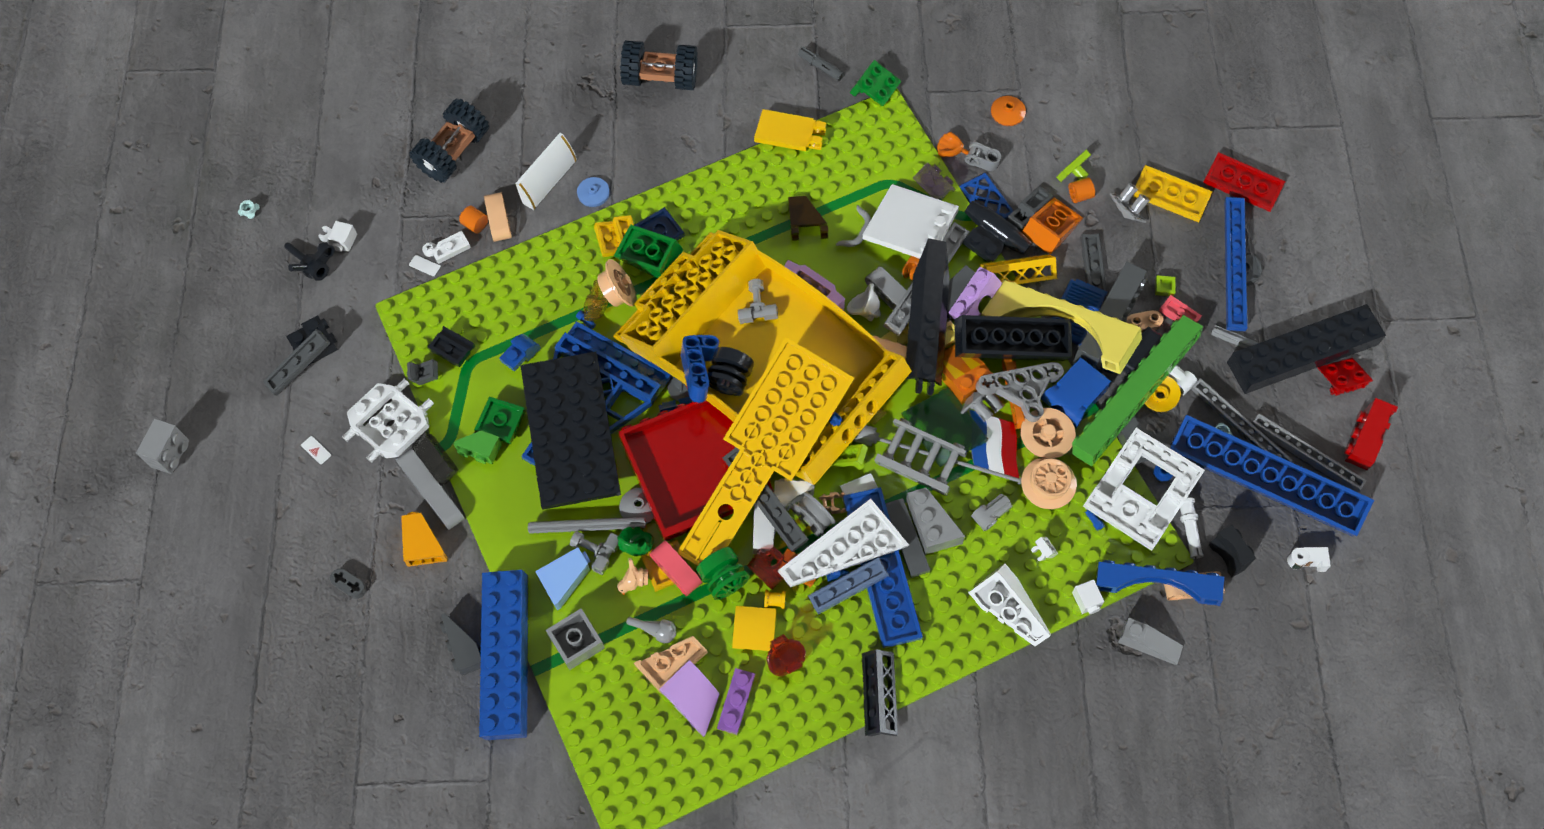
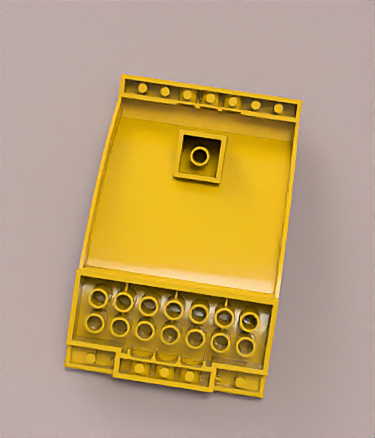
(703, 297)

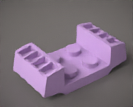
(817, 282)

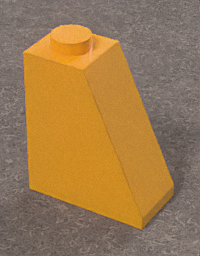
(419, 541)

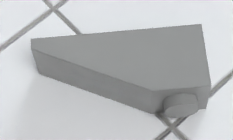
(1150, 641)

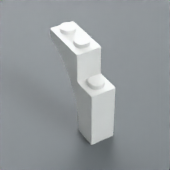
(788, 493)

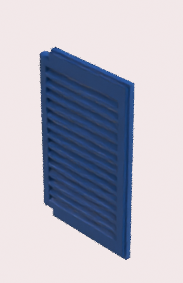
(1086, 295)

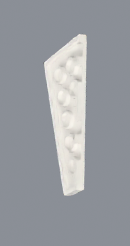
(851, 542)

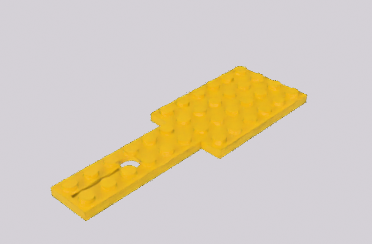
(773, 435)

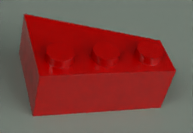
(1369, 433)

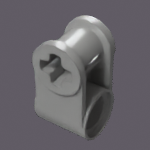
(982, 156)

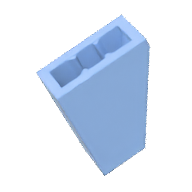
(564, 575)

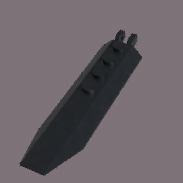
(928, 316)

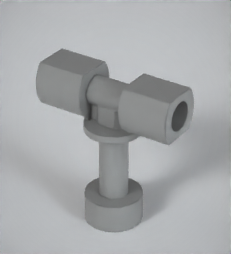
(757, 308)
(601, 552)

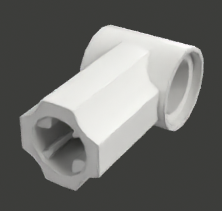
(1184, 379)

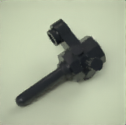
(312, 265)

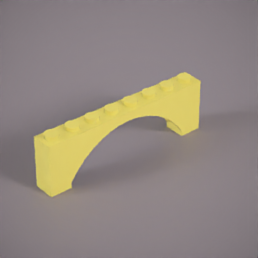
(1113, 336)

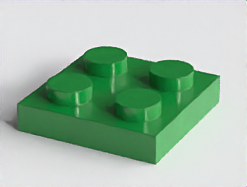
(500, 419)

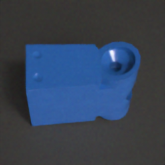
(1077, 391)

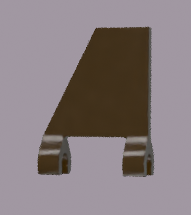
(805, 215)

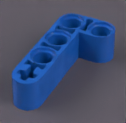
(694, 353)

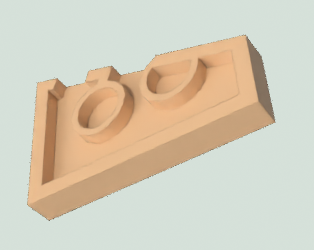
(664, 665)

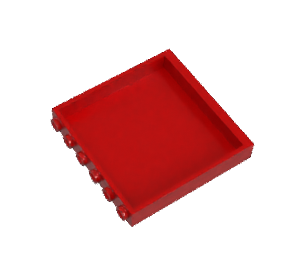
(679, 463)

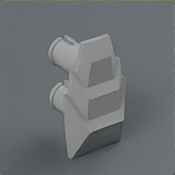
(1128, 211)
(975, 402)

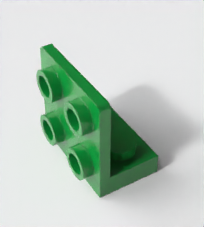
(876, 83)

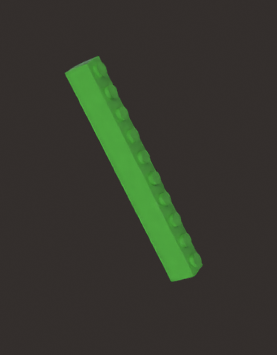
(1137, 390)

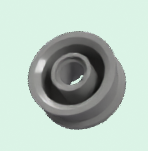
(812, 514)

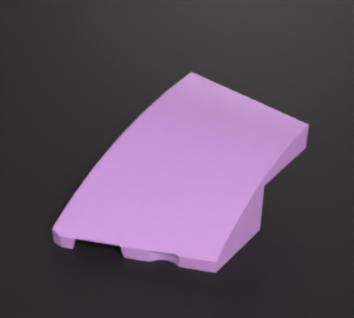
(692, 696)

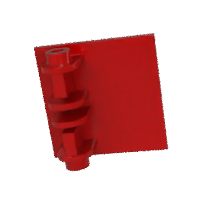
(1345, 376)

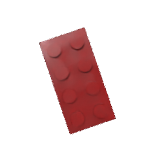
(1244, 182)

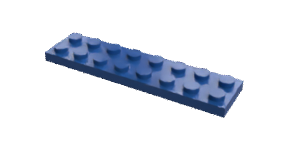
(890, 597)

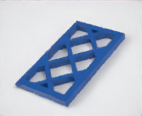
(1002, 202)

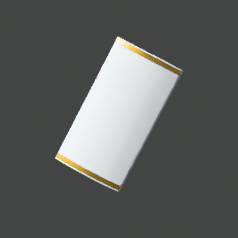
(546, 172)

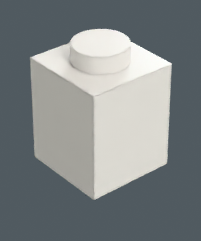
(1088, 597)

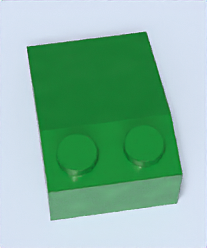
(648, 250)

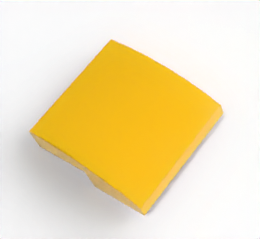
(611, 234)
(753, 628)

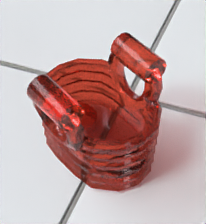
(762, 566)
(785, 656)

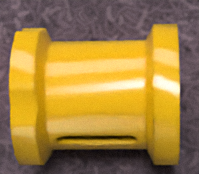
(774, 599)

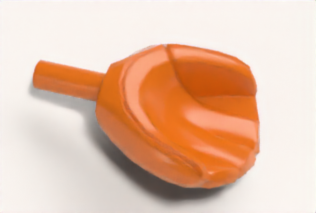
(950, 146)

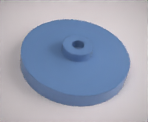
(593, 192)

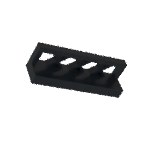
(875, 692)

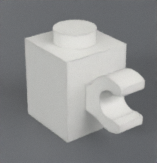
(340, 236)

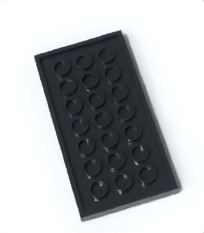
(570, 430)

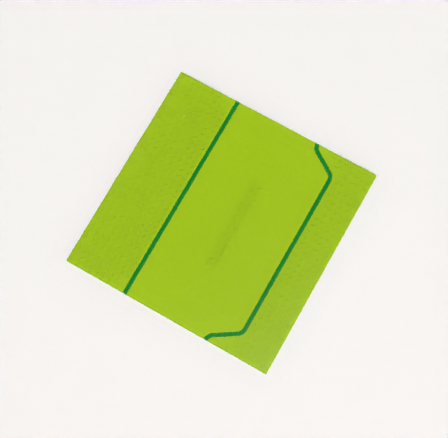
(623, 736)

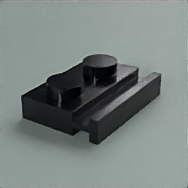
(451, 346)

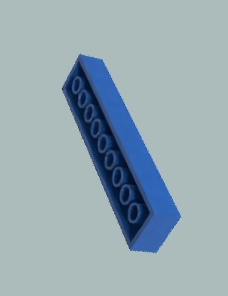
(1271, 476)

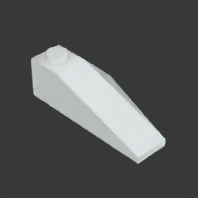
(1008, 601)

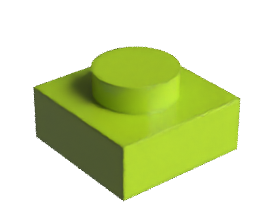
(1164, 285)

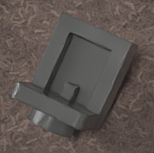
(422, 372)

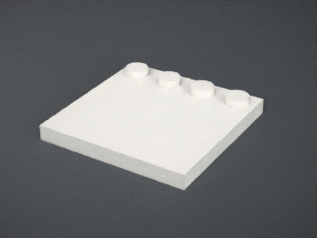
(908, 220)

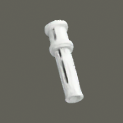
(1189, 519)

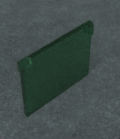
(943, 419)

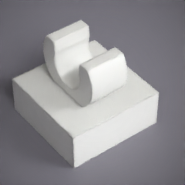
(1045, 547)

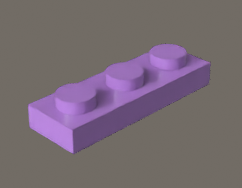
(736, 701)

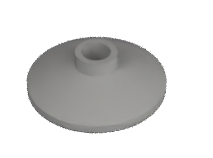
(628, 508)

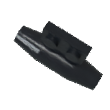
(992, 233)

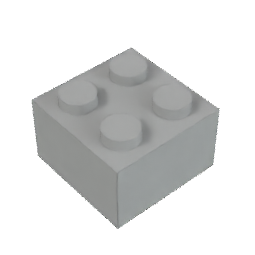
(163, 446)
(575, 639)

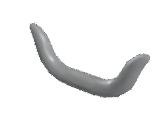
(850, 243)

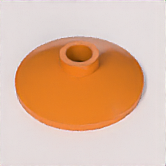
(1008, 116)

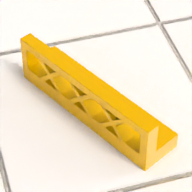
(1024, 263)

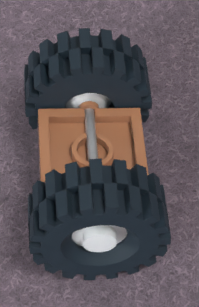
(658, 66)
(462, 126)

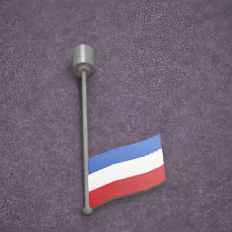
(993, 457)

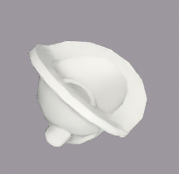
(865, 304)

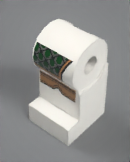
(1310, 557)

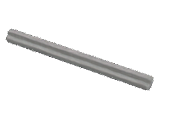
(586, 525)

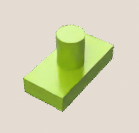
(1075, 168)
(852, 456)

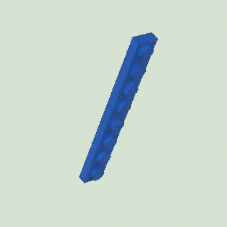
(1235, 264)

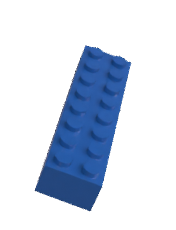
(504, 655)

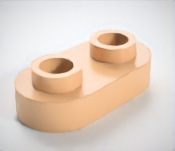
(1145, 320)

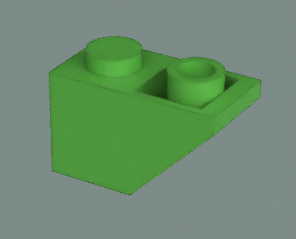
(479, 445)

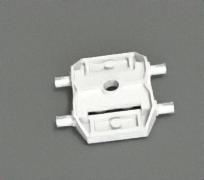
(391, 440)

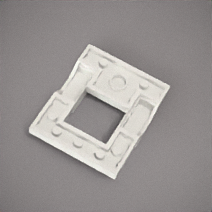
(1128, 509)

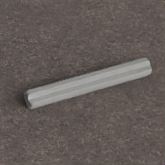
(1232, 337)

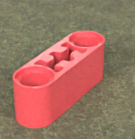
(675, 568)

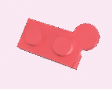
(1176, 309)

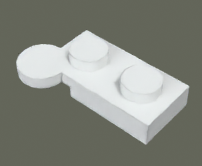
(447, 248)

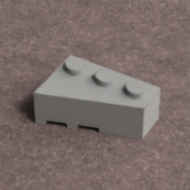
(932, 522)

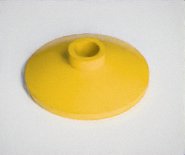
(1171, 393)

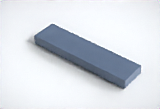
(848, 585)

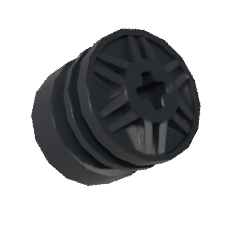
(729, 371)

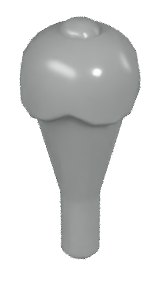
(662, 630)

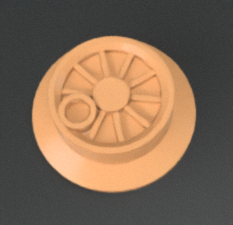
(616, 285)
(1050, 435)
(1048, 483)

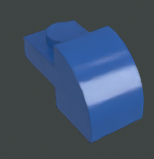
(522, 349)

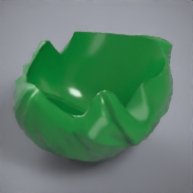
(635, 541)

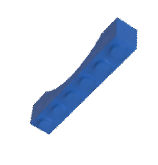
(1204, 588)

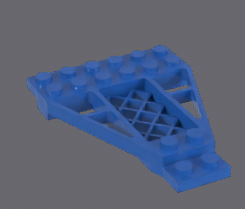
(617, 366)

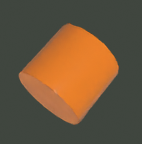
(1081, 190)
(473, 219)

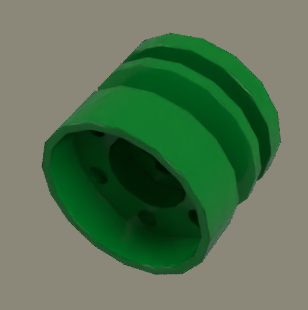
(722, 573)

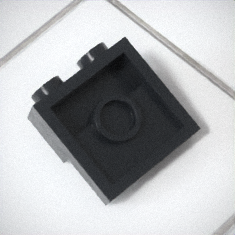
(309, 327)

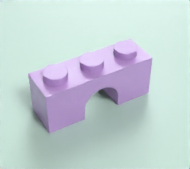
(981, 284)

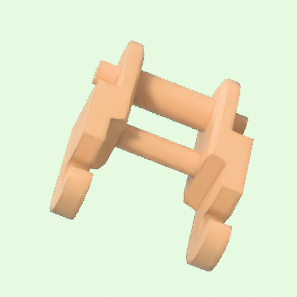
(831, 496)

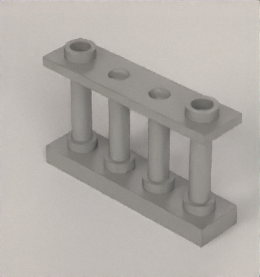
(922, 476)

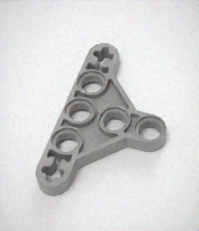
(1014, 388)

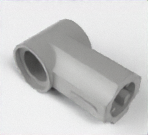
(987, 515)

